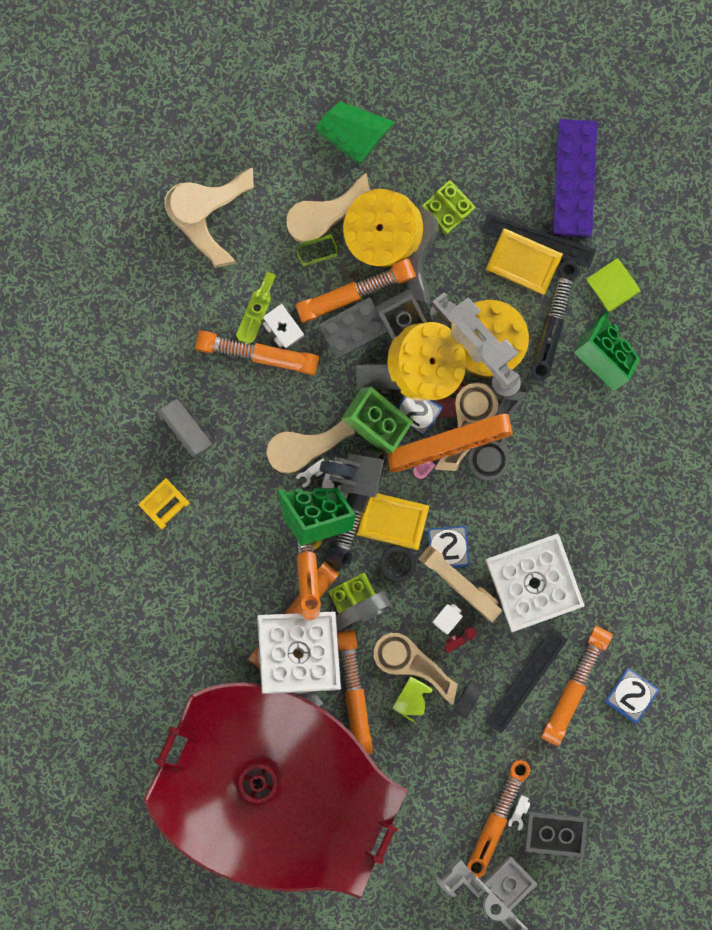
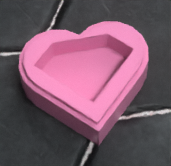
(423, 470)

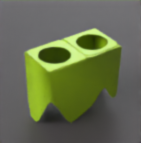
(315, 241)
(411, 699)

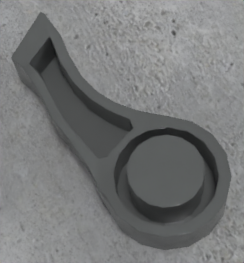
(430, 232)
(492, 459)
(363, 611)

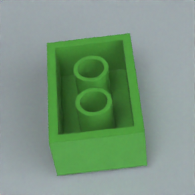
(377, 420)

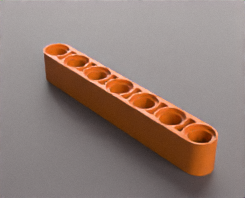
(450, 442)

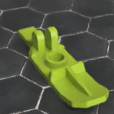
(252, 319)

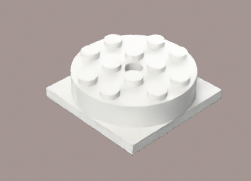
(556, 588)
(318, 644)

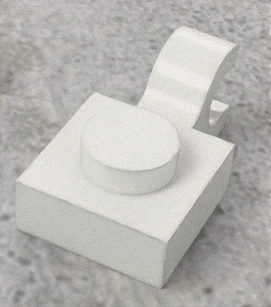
(313, 470)
(521, 807)

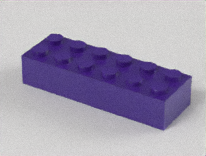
(574, 178)

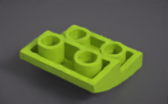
(449, 207)
(613, 285)
(351, 592)

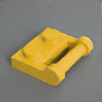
(159, 499)

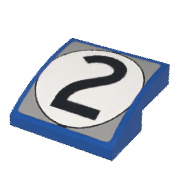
(420, 412)
(452, 544)
(631, 695)

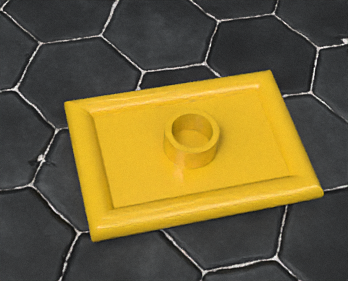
(524, 261)
(393, 521)

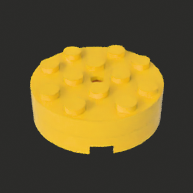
(382, 227)
(503, 323)
(426, 361)

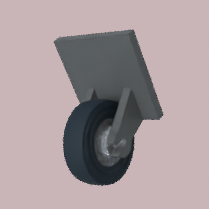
(359, 473)

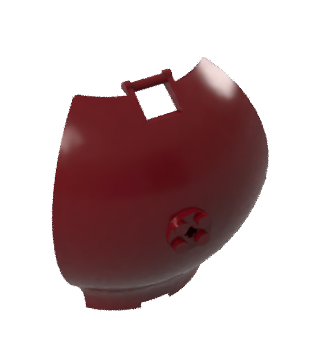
(308, 821)

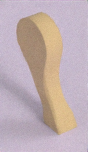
(193, 202)
(314, 219)
(204, 242)
(472, 404)
(293, 451)
(477, 598)
(399, 655)

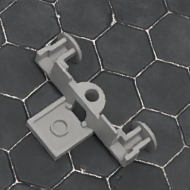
(490, 352)
(508, 882)

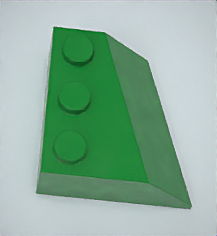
(353, 130)
(606, 353)
(316, 513)

